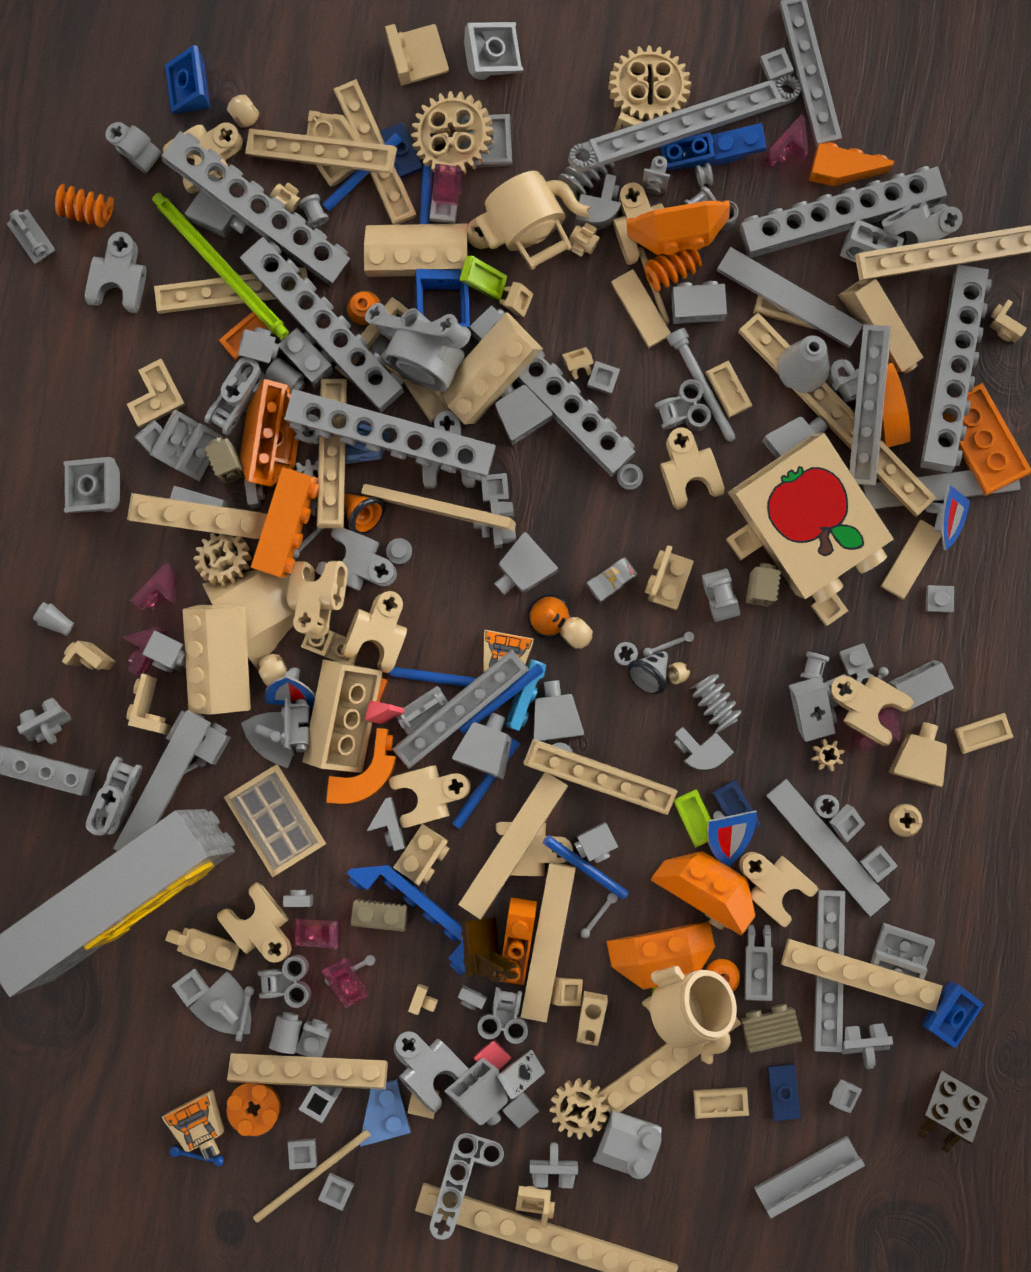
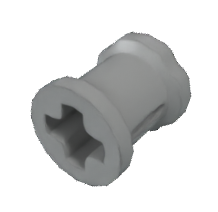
(313, 211)
(814, 666)

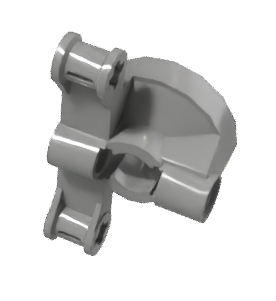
(420, 348)

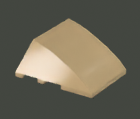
(265, 608)

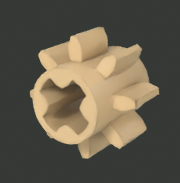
(287, 196)
(584, 239)
(835, 753)

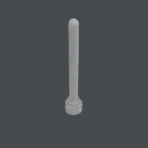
(680, 342)

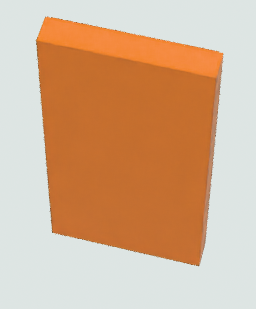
(989, 444)

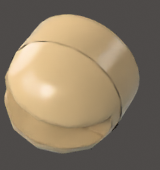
(677, 672)

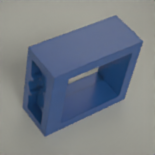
(442, 280)

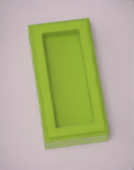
(483, 277)
(693, 816)

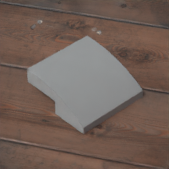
(183, 445)
(902, 951)

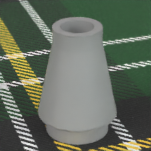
(51, 618)

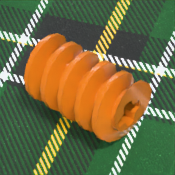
(83, 208)
(668, 266)

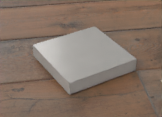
(501, 149)

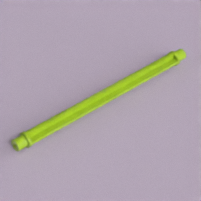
(220, 266)

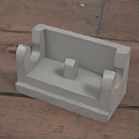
(924, 682)

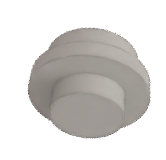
(629, 476)
(399, 551)

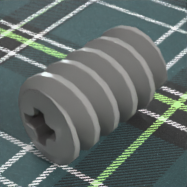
(577, 180)
(716, 702)

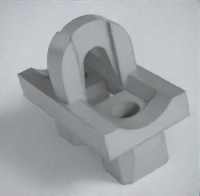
(844, 385)
(877, 1042)
(565, 1169)

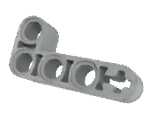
(459, 1187)

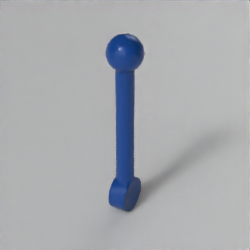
(176, 1150)

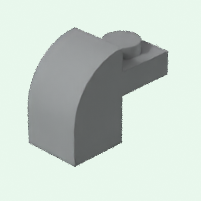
(603, 208)
(703, 756)
(319, 1102)

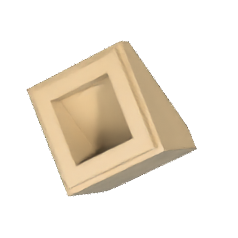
(567, 992)

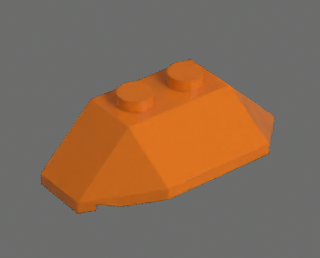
(679, 226)
(267, 438)
(709, 888)
(657, 950)

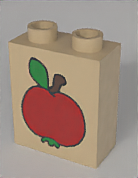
(812, 518)

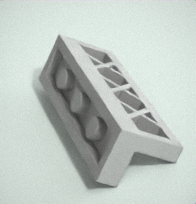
(809, 1176)

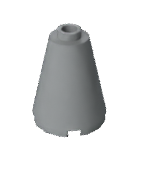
(804, 364)

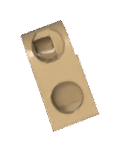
(591, 1018)

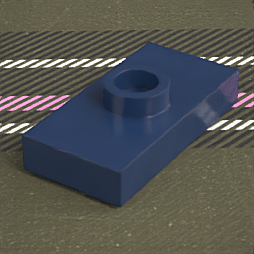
(406, 157)
(733, 800)
(784, 1092)

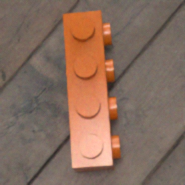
(284, 522)

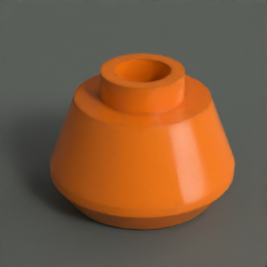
(359, 304)
(729, 969)

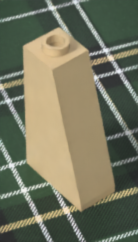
(872, 307)

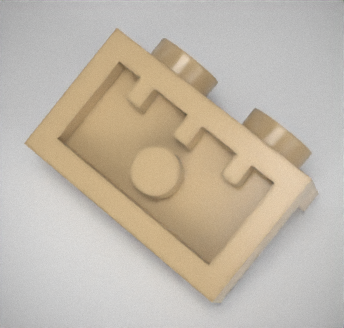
(87, 654)
(421, 855)

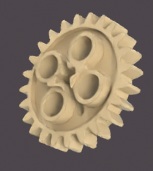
(626, 84)
(452, 111)

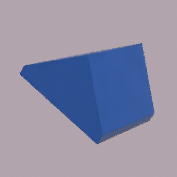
(187, 82)
(953, 1014)

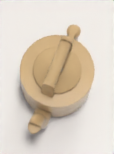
(526, 213)
(692, 1009)

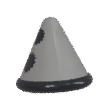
(649, 672)

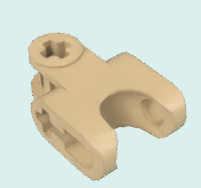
(216, 141)
(631, 209)
(689, 465)
(316, 599)
(379, 628)
(866, 703)
(432, 793)
(537, 854)
(773, 882)
(261, 928)

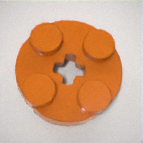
(246, 1122)

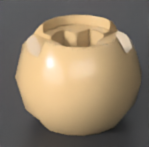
(243, 111)
(473, 236)
(576, 632)
(271, 668)
(911, 812)

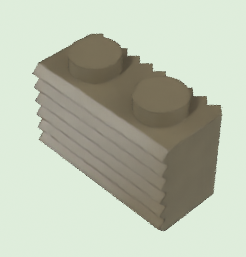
(224, 460)
(763, 585)
(379, 915)
(770, 1028)

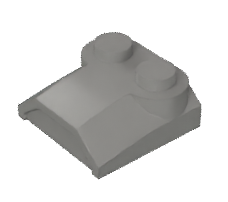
(492, 49)
(91, 485)
(629, 1145)

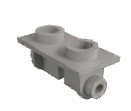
(655, 178)
(30, 235)
(421, 709)
(295, 736)

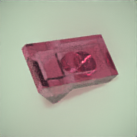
(792, 140)
(447, 184)
(163, 582)
(138, 661)
(889, 720)
(317, 933)
(345, 982)

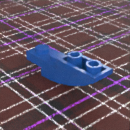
(715, 148)

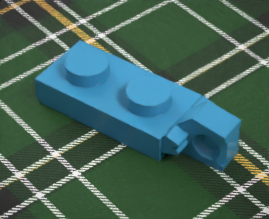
(517, 714)

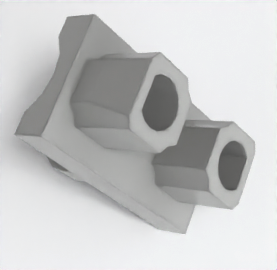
(500, 536)
(44, 725)

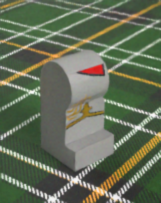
(611, 580)

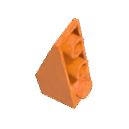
(841, 166)
(519, 936)

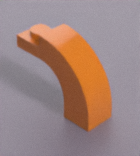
(895, 413)
(371, 781)

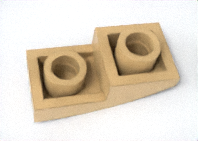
(329, 647)

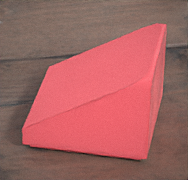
(382, 712)
(493, 1054)

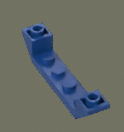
(367, 876)

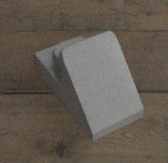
(388, 817)

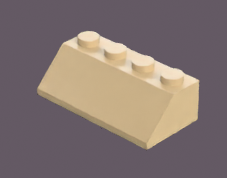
(404, 248)
(490, 369)
(216, 659)
(338, 720)

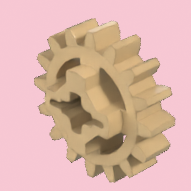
(222, 558)
(583, 1118)

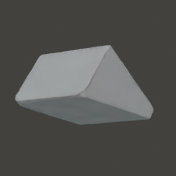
(520, 1109)

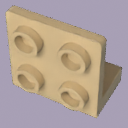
(417, 53)
(670, 579)
(138, 712)

